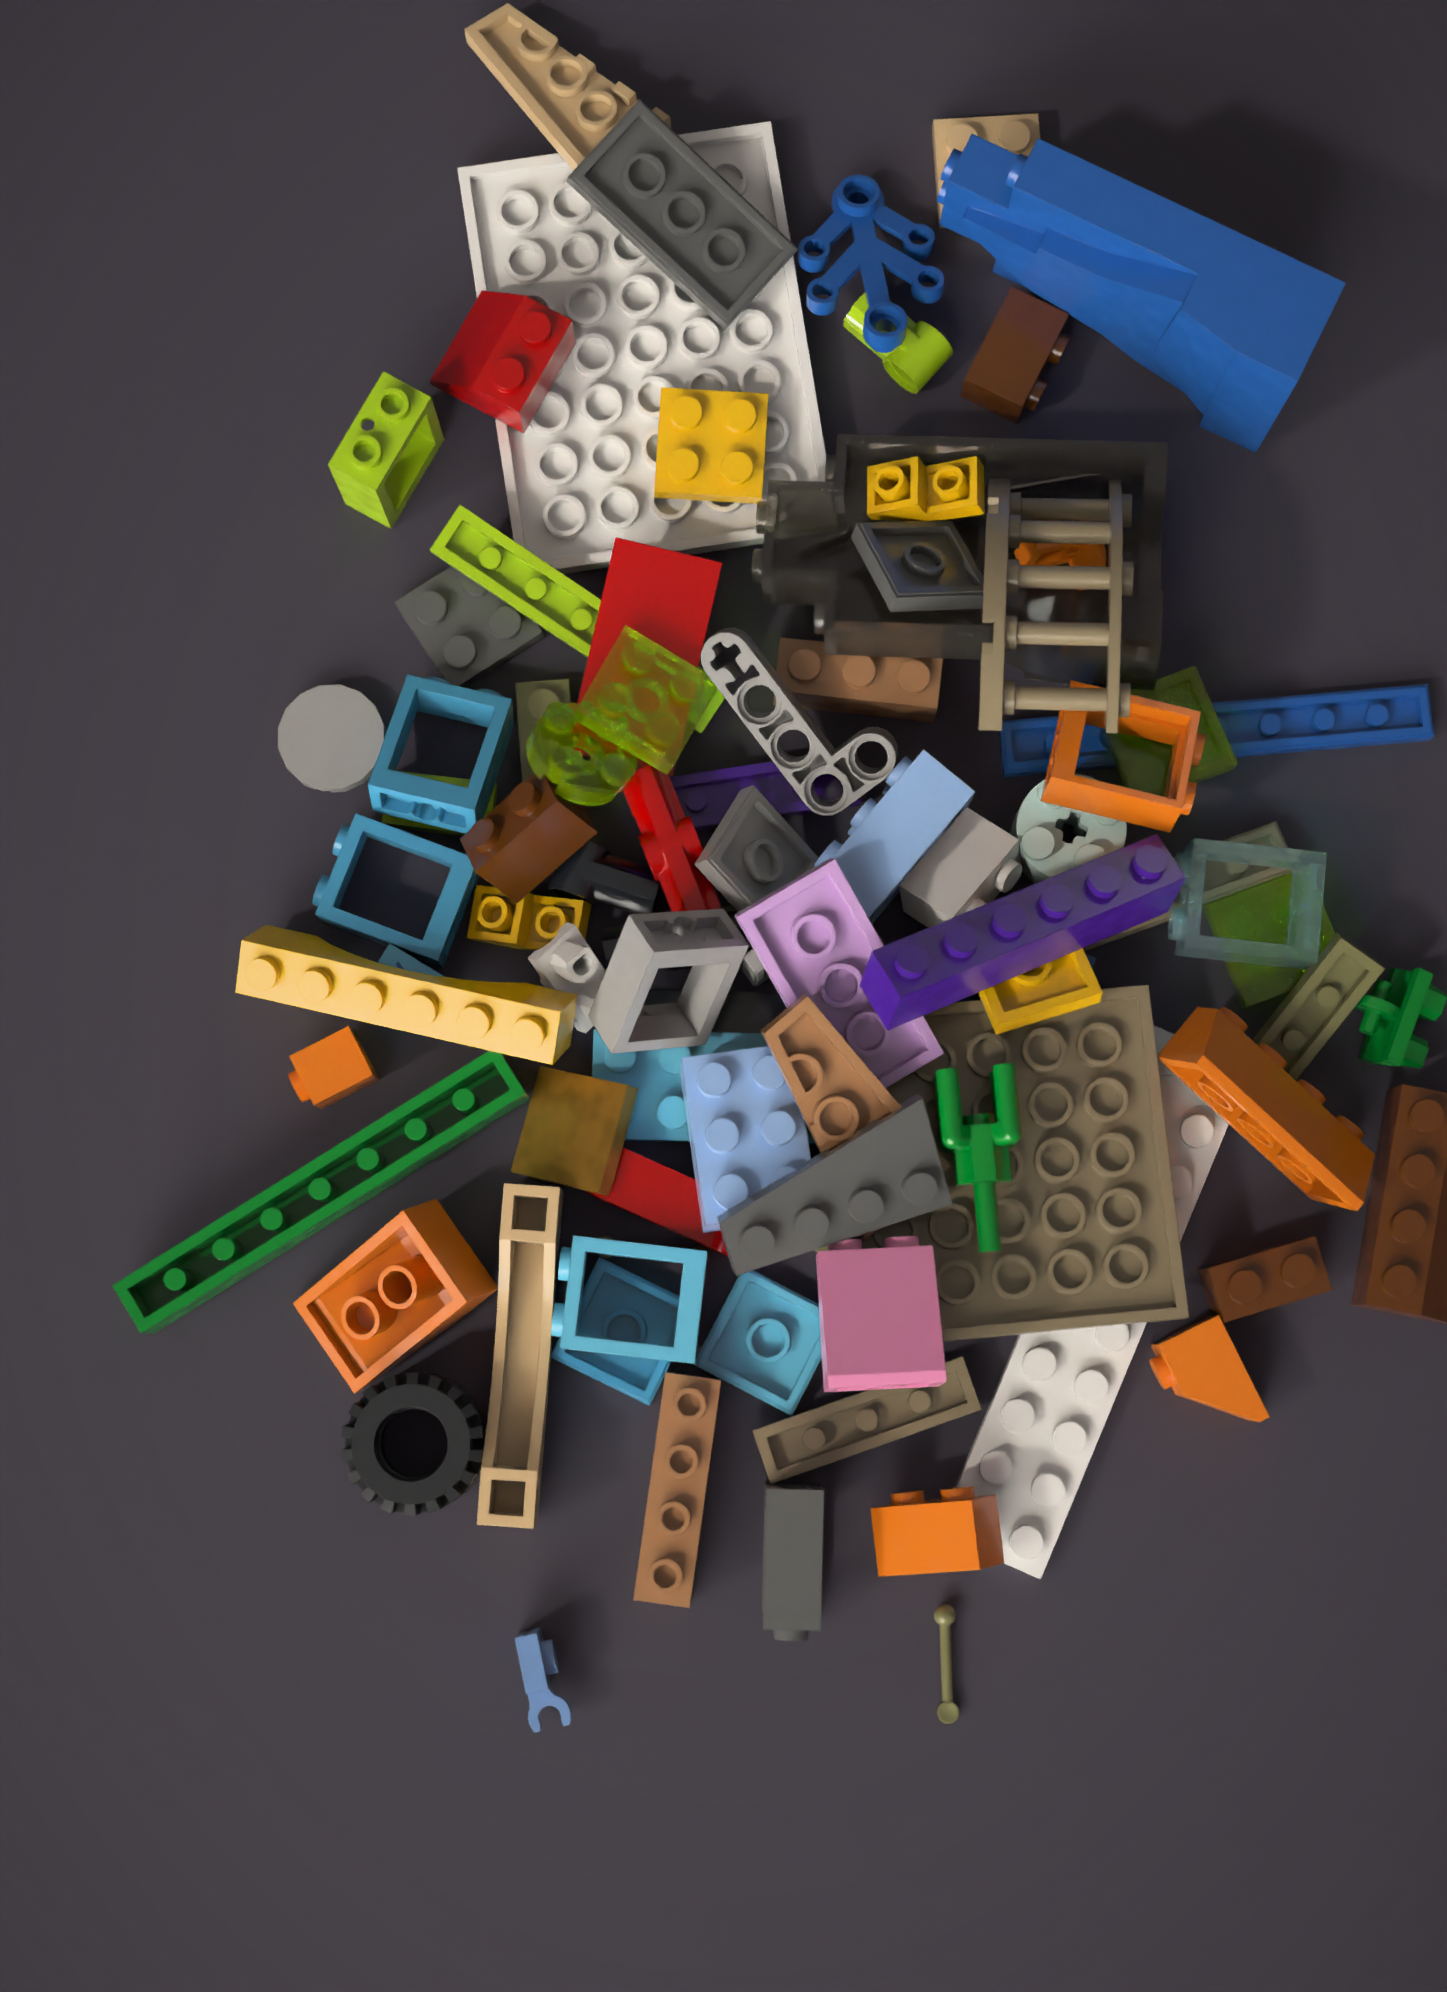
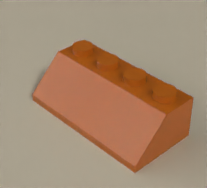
(1270, 1107)

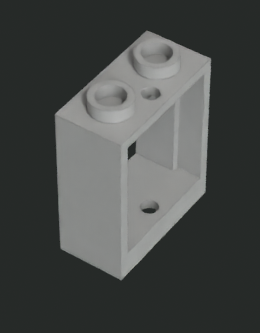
(647, 943)

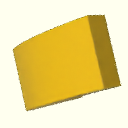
(925, 493)
(523, 924)

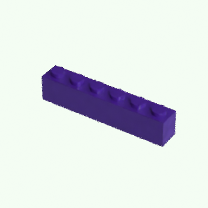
(1021, 931)

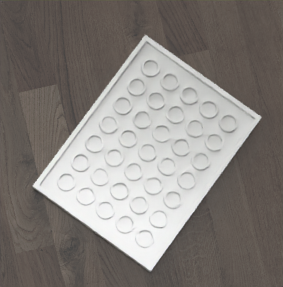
(592, 445)

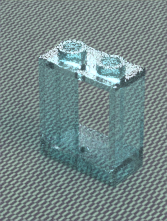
(1304, 906)

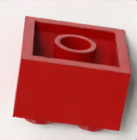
(506, 357)

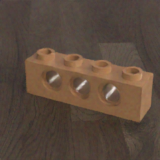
(677, 1490)

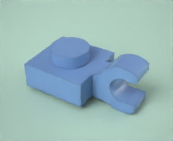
(537, 1663)

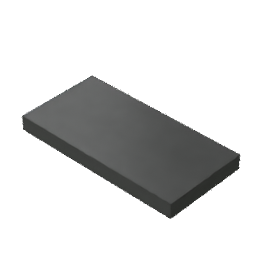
(681, 214)

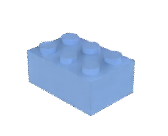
(899, 830)
(739, 1127)

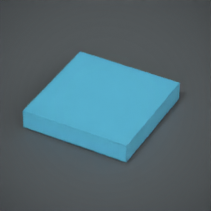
(764, 1341)

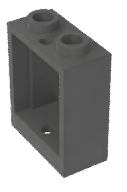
(792, 1560)

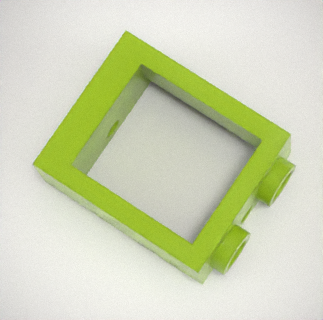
(384, 465)

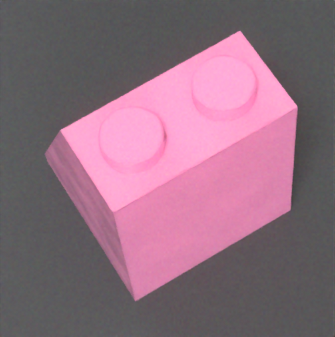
(879, 1316)

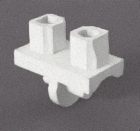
(570, 967)

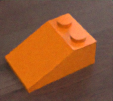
(395, 1294)

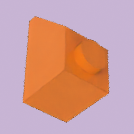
(1207, 1369)

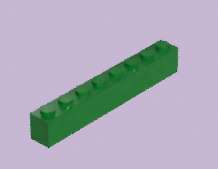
(320, 1192)

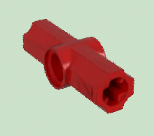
(669, 841)

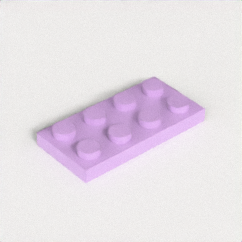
(818, 945)

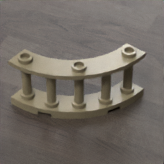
(1016, 521)

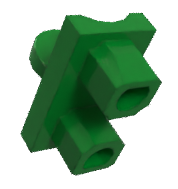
(1392, 1015)

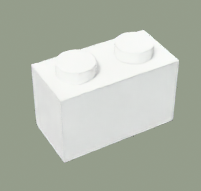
(961, 870)

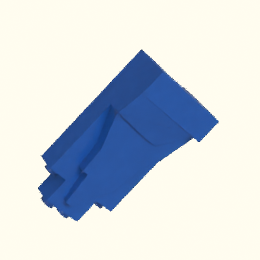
(1149, 275)

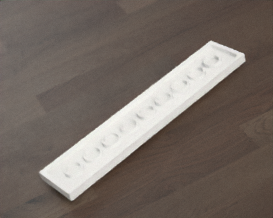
(1066, 1381)

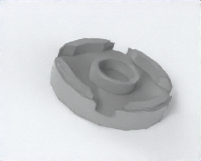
(331, 738)

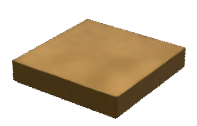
(574, 1130)

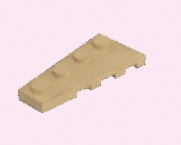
(551, 85)

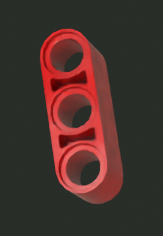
(660, 1198)

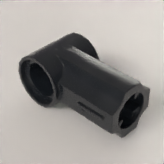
(600, 877)

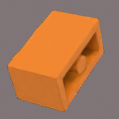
(937, 1534)

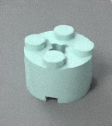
(1040, 837)

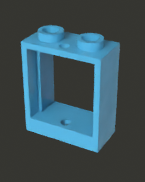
(428, 799)
(447, 913)

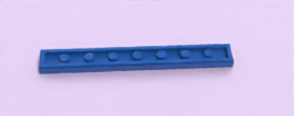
(1254, 727)

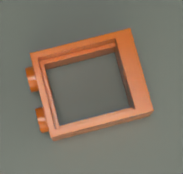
(1146, 720)

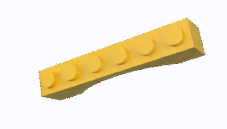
(482, 1014)

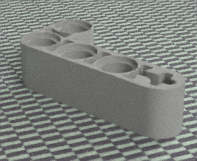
(791, 715)

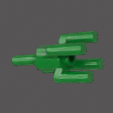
(980, 1142)

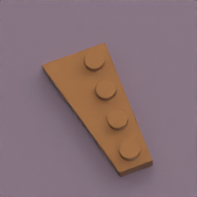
(826, 1077)

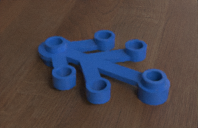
(861, 206)

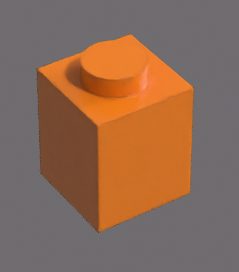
(332, 1069)

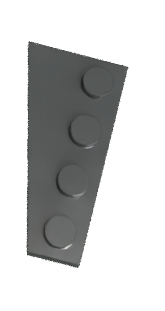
(858, 1187)

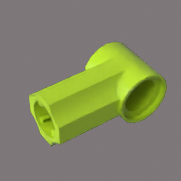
(915, 359)

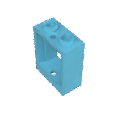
(567, 1314)

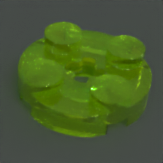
(578, 780)

